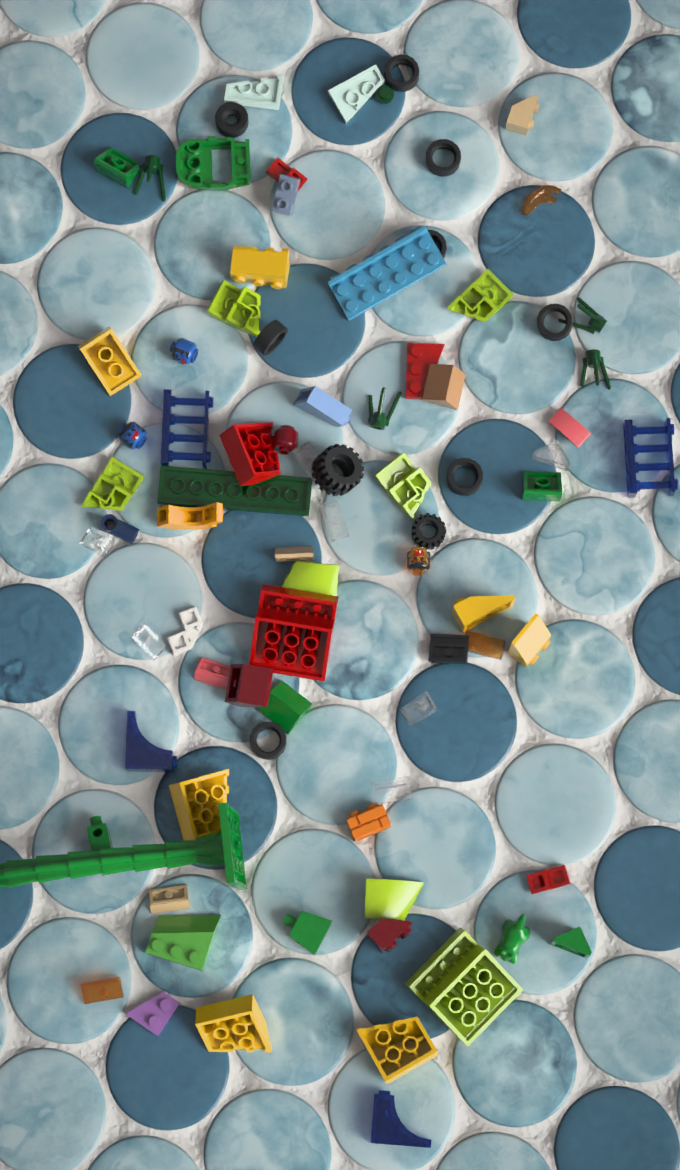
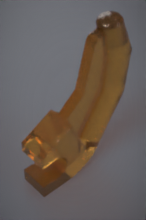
(540, 196)

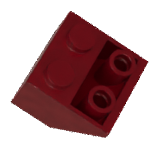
(248, 685)
(387, 932)

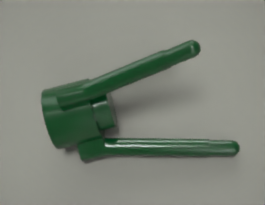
(151, 166)
(596, 322)
(594, 360)
(378, 420)

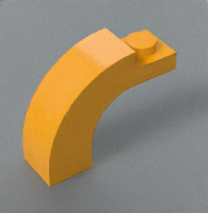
(190, 517)

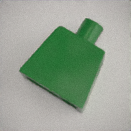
(98, 834)
(308, 930)

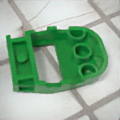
(195, 163)

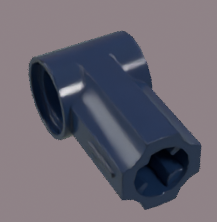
(121, 529)

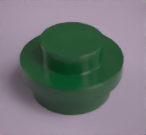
(384, 94)

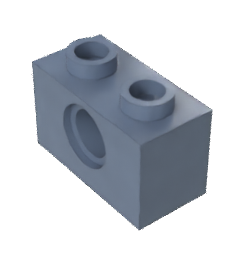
(286, 194)

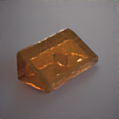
(102, 990)

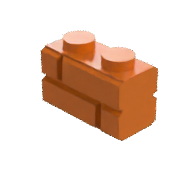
(368, 822)

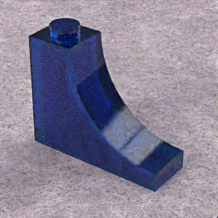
(141, 754)
(388, 1127)

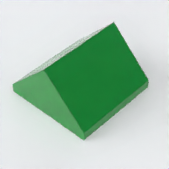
(117, 166)
(541, 486)
(285, 707)
(573, 942)

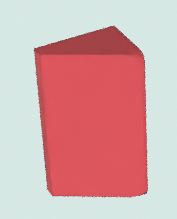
(212, 673)

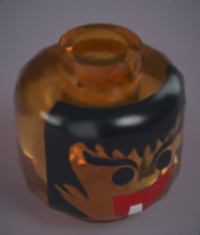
(418, 561)

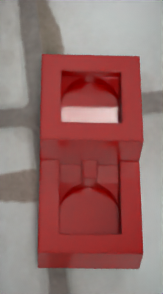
(279, 167)
(548, 879)

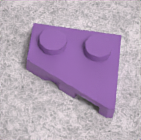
(155, 1012)

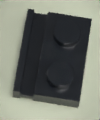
(449, 649)

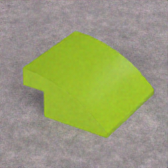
(464, 986)

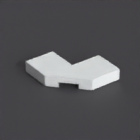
(186, 639)

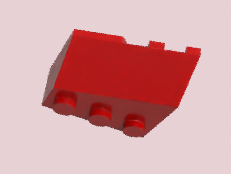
(251, 452)

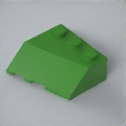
(183, 939)

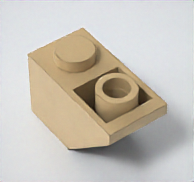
(521, 115)

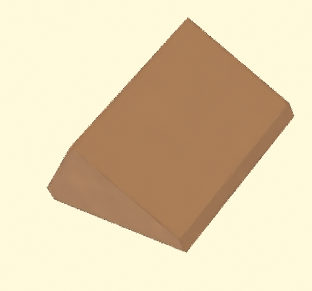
(443, 385)

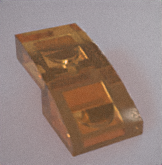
(485, 645)

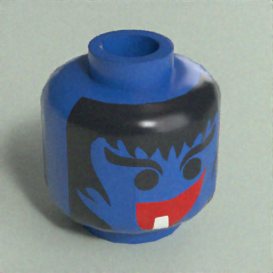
(184, 351)
(132, 435)

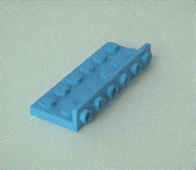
(386, 272)

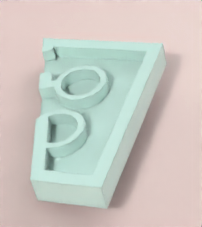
(355, 92)
(256, 94)

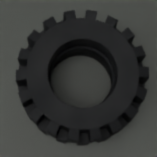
(328, 478)

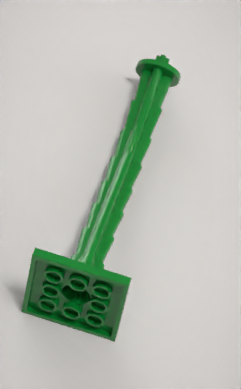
(214, 849)

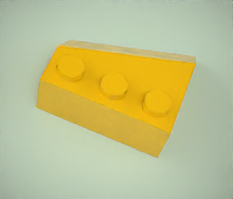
(260, 267)
(198, 802)
(233, 1025)
(398, 1047)

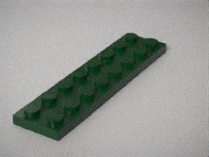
(204, 486)

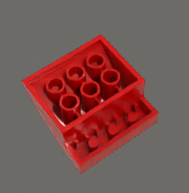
(294, 632)

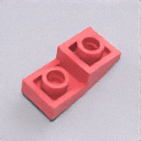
(569, 427)

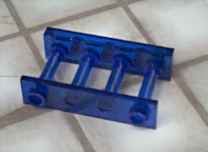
(170, 419)
(632, 467)

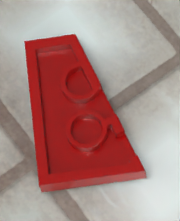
(418, 361)

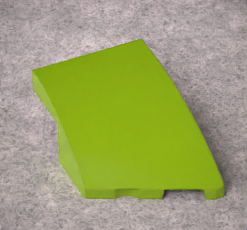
(482, 298)
(236, 307)
(404, 484)
(114, 486)
(313, 577)
(390, 898)

